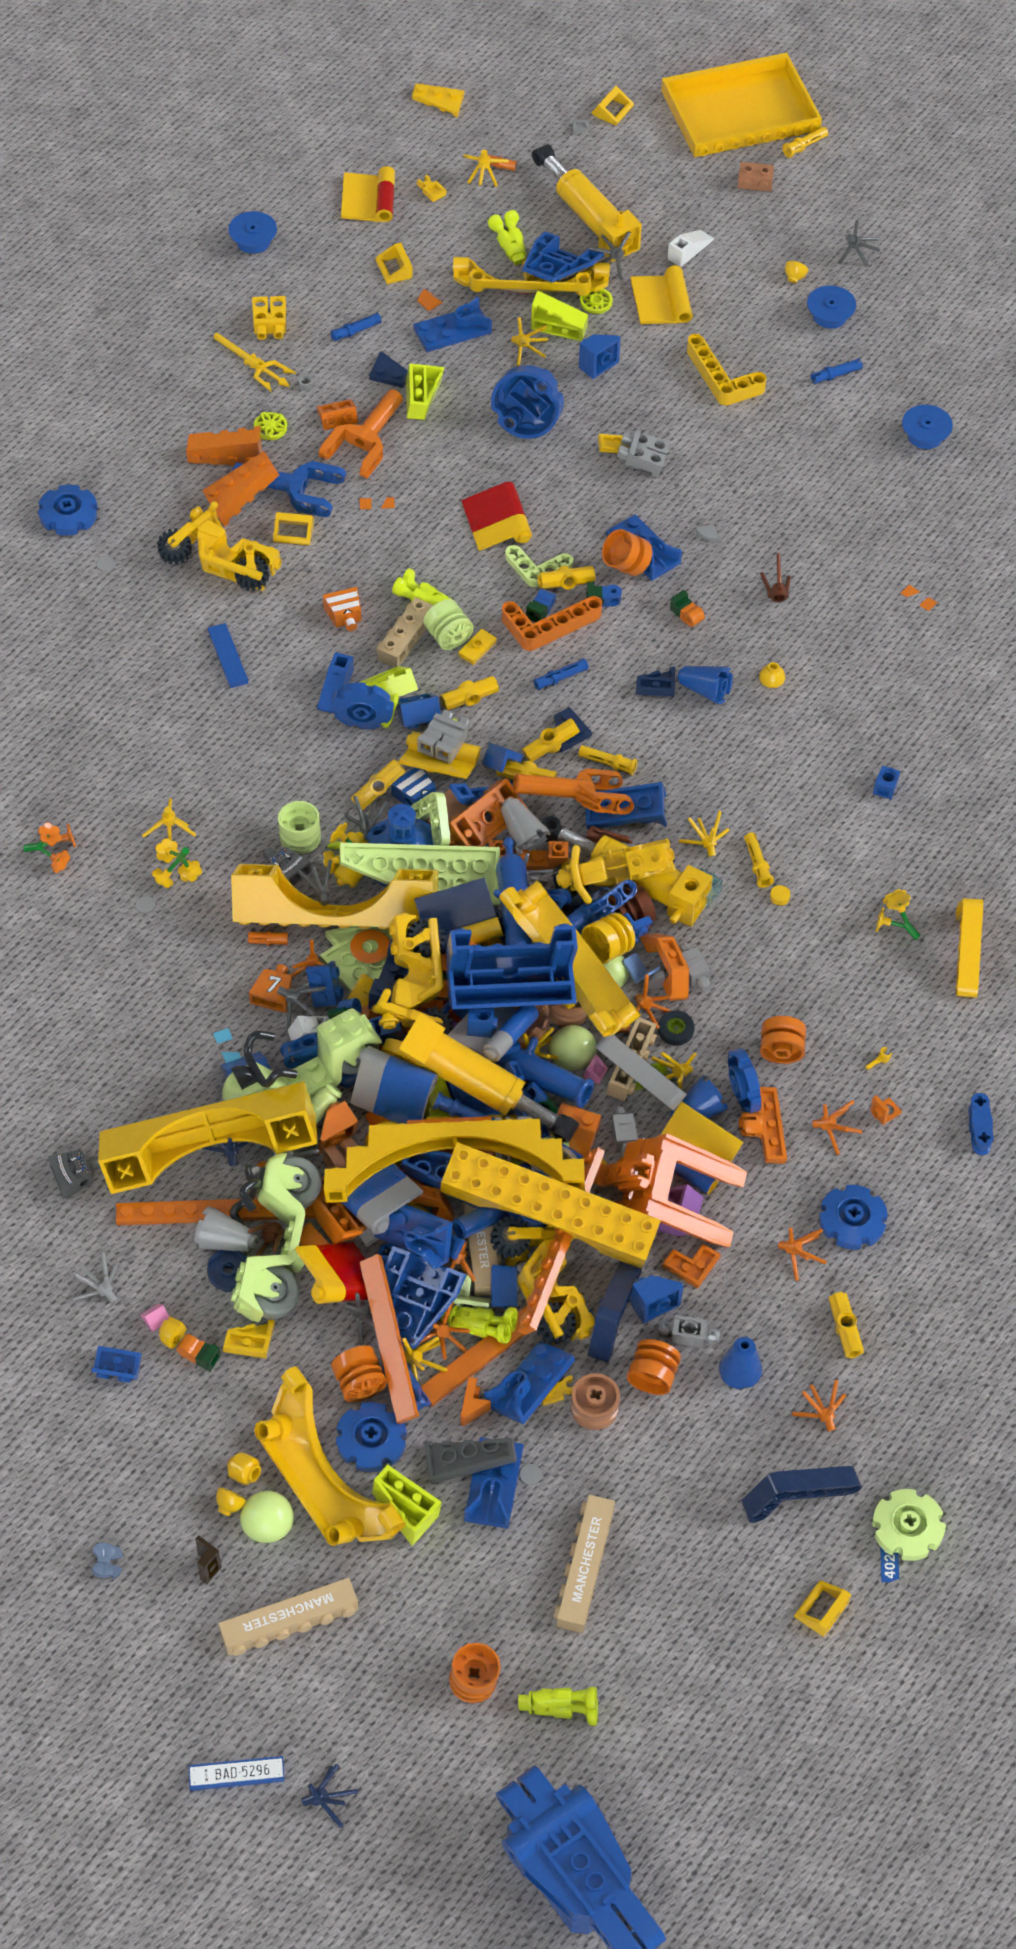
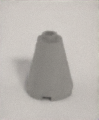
(523, 826)
(223, 1233)

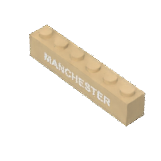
(481, 1257)
(585, 1563)
(288, 1617)

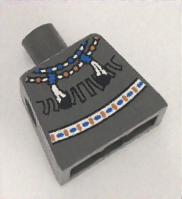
(288, 862)
(72, 1171)

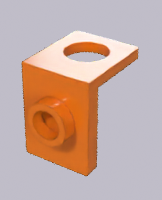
(881, 1111)

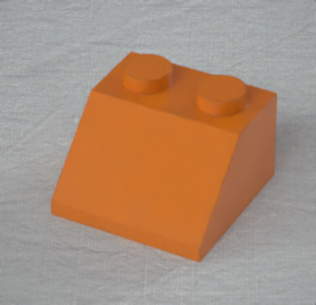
(338, 1125)
(588, 1127)

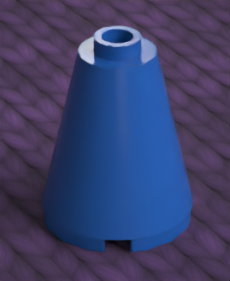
(707, 681)
(704, 1099)
(741, 1364)

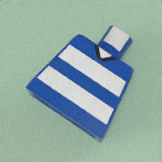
(412, 786)

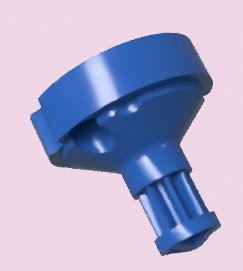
(530, 399)
(401, 828)

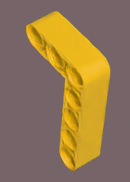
(724, 389)
(970, 915)

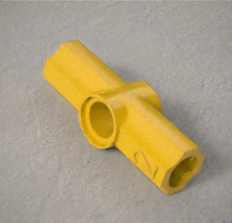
(566, 577)
(469, 693)
(550, 740)
(525, 767)
(387, 775)
(849, 1335)

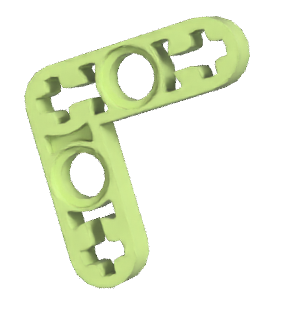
(533, 570)
(435, 808)

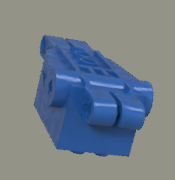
(575, 1861)

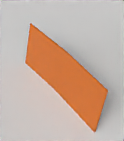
(365, 503)
(927, 604)

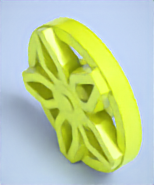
(597, 300)
(271, 426)

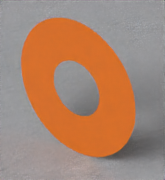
(361, 937)

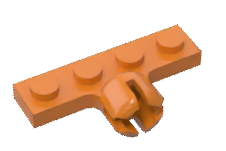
(767, 1126)

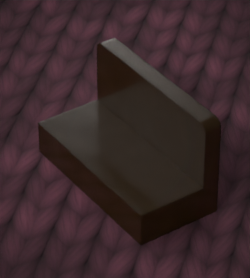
(210, 1560)

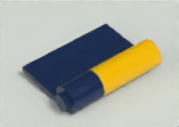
(462, 907)

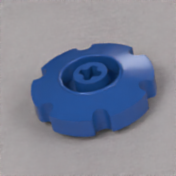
(67, 510)
(362, 705)
(744, 1080)
(854, 1231)
(368, 1452)

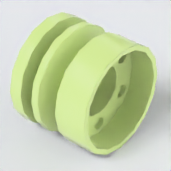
(448, 624)
(299, 827)

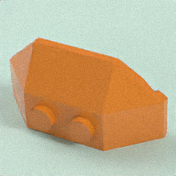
(336, 1219)

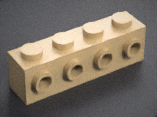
(404, 634)
(640, 1038)

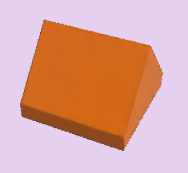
(428, 300)

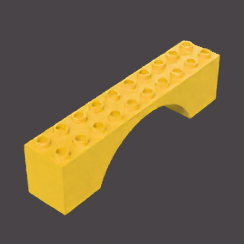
(266, 897)
(140, 1151)
(509, 1187)

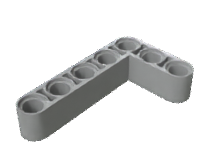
(641, 1071)

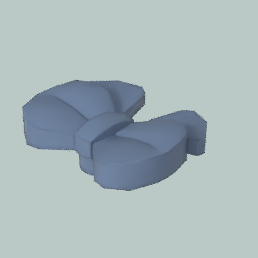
(105, 1553)

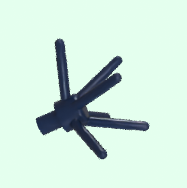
(229, 1149)
(320, 1795)

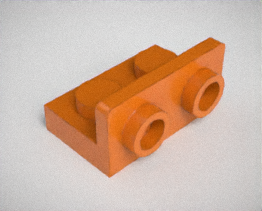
(337, 414)

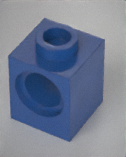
(886, 782)
(481, 1022)

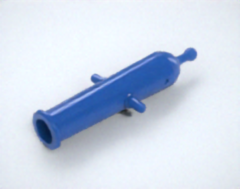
(511, 872)
(550, 1076)

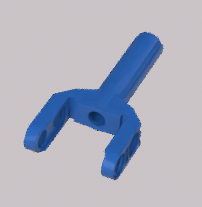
(296, 483)
(600, 907)
(480, 1218)

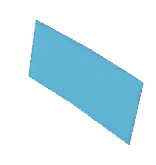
(222, 1036)

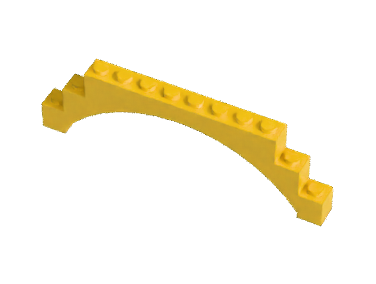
(400, 1141)

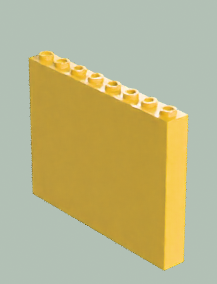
(740, 104)

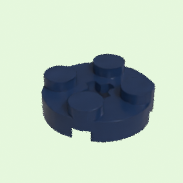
(216, 1265)

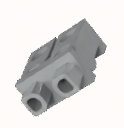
(643, 452)
(444, 736)

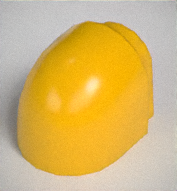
(171, 1332)

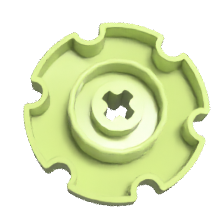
(897, 1536)

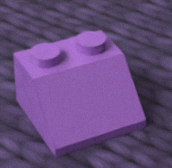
(685, 1197)

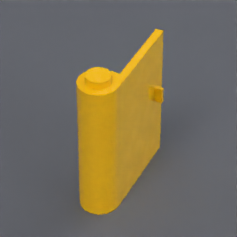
(662, 297)
(461, 767)

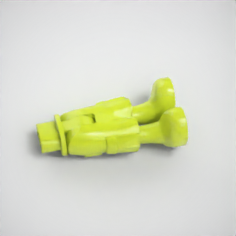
(510, 241)
(410, 589)
(482, 1320)
(561, 1703)

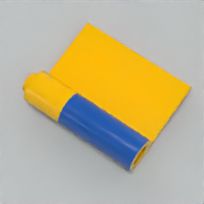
(701, 1132)

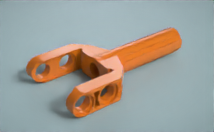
(364, 435)
(580, 789)

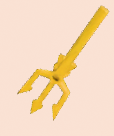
(256, 363)

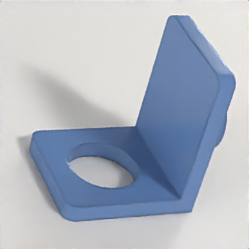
(636, 968)

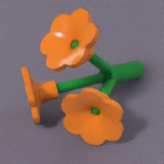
(50, 836)

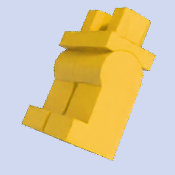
(269, 322)

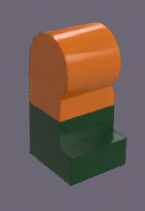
(686, 609)
(199, 1352)

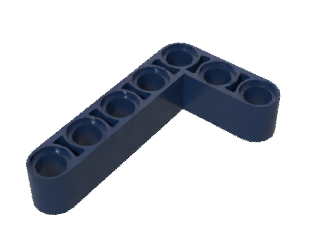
(611, 1311)
(798, 1485)

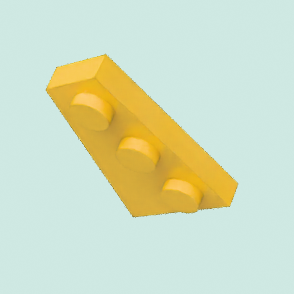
(443, 98)

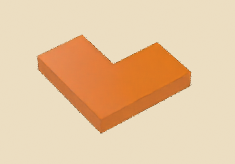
(692, 1270)

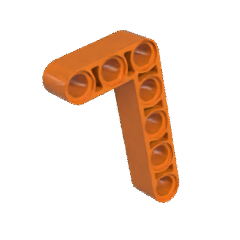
(555, 626)

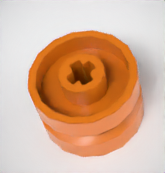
(783, 1039)

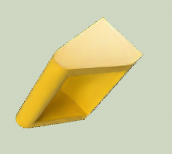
(618, 96)
(398, 252)
(297, 519)
(824, 1625)

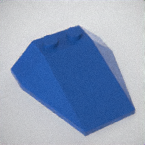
(556, 264)
(419, 1293)

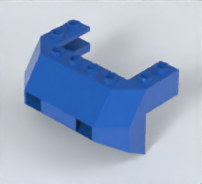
(512, 972)

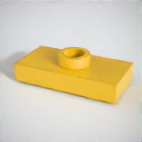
(609, 443)
(477, 646)

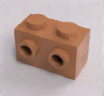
(755, 176)

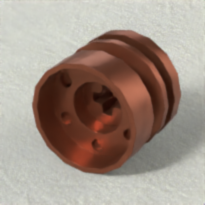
(638, 906)

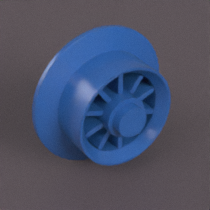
(253, 231)
(831, 306)
(927, 426)

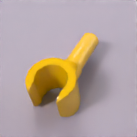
(881, 1058)

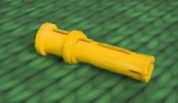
(799, 144)
(617, 761)
(760, 866)

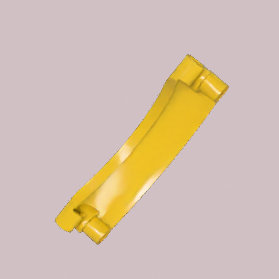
(594, 985)

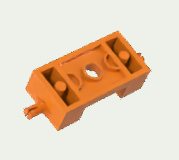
(470, 826)

